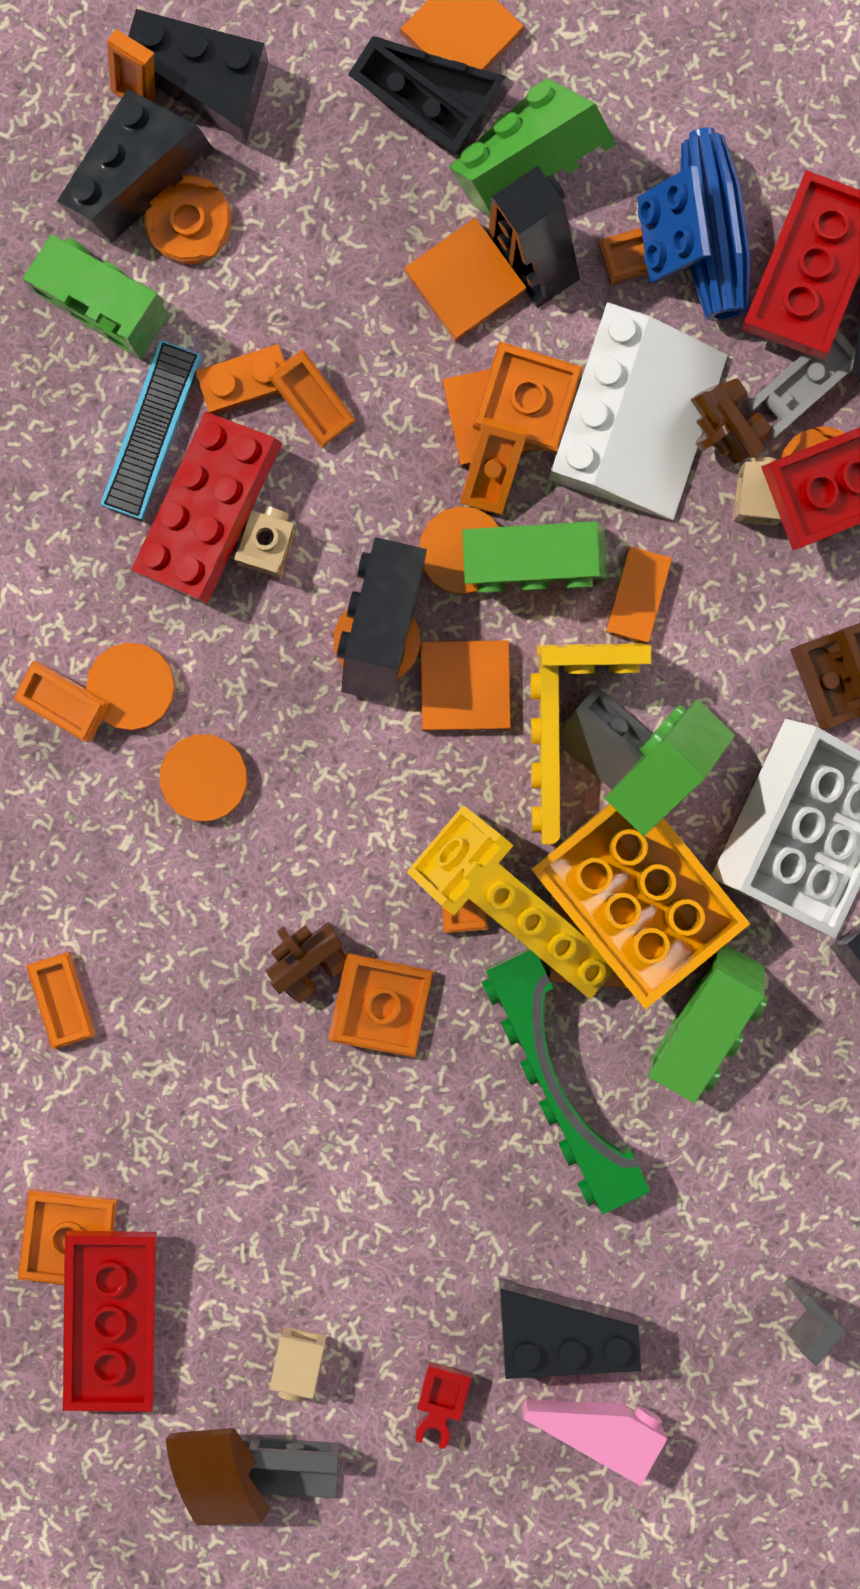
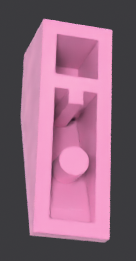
(607, 1433)

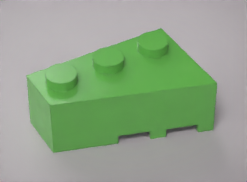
(543, 130)
(97, 295)
(535, 556)
(671, 765)
(710, 1024)

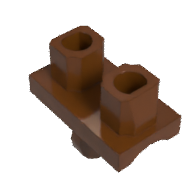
(725, 425)
(301, 954)

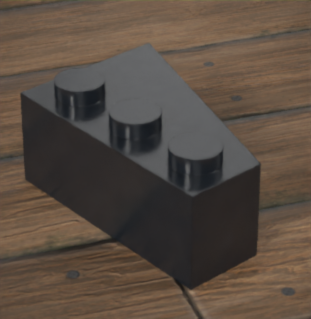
(205, 69)
(432, 92)
(130, 165)
(535, 234)
(380, 618)
(563, 1335)

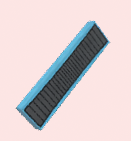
(151, 430)

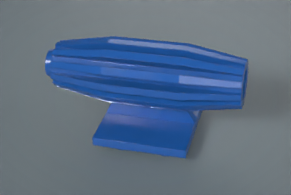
(700, 225)

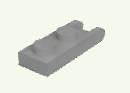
(804, 383)

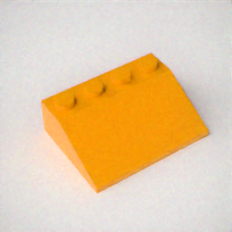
(640, 901)

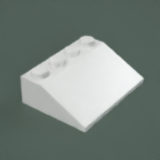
(634, 413)
(800, 830)

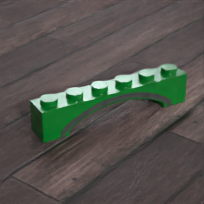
(608, 1171)

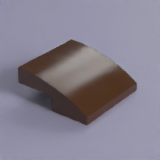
(831, 675)
(214, 1477)

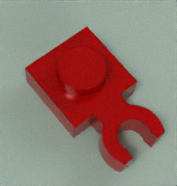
(443, 1397)

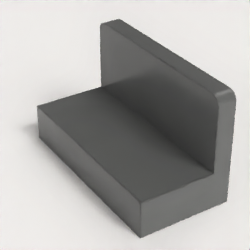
(603, 737)
(816, 1329)
(295, 1467)

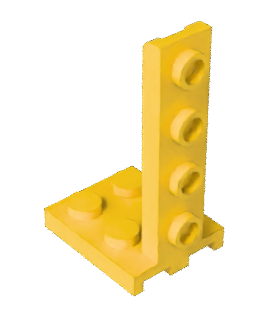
(545, 729)
(466, 866)

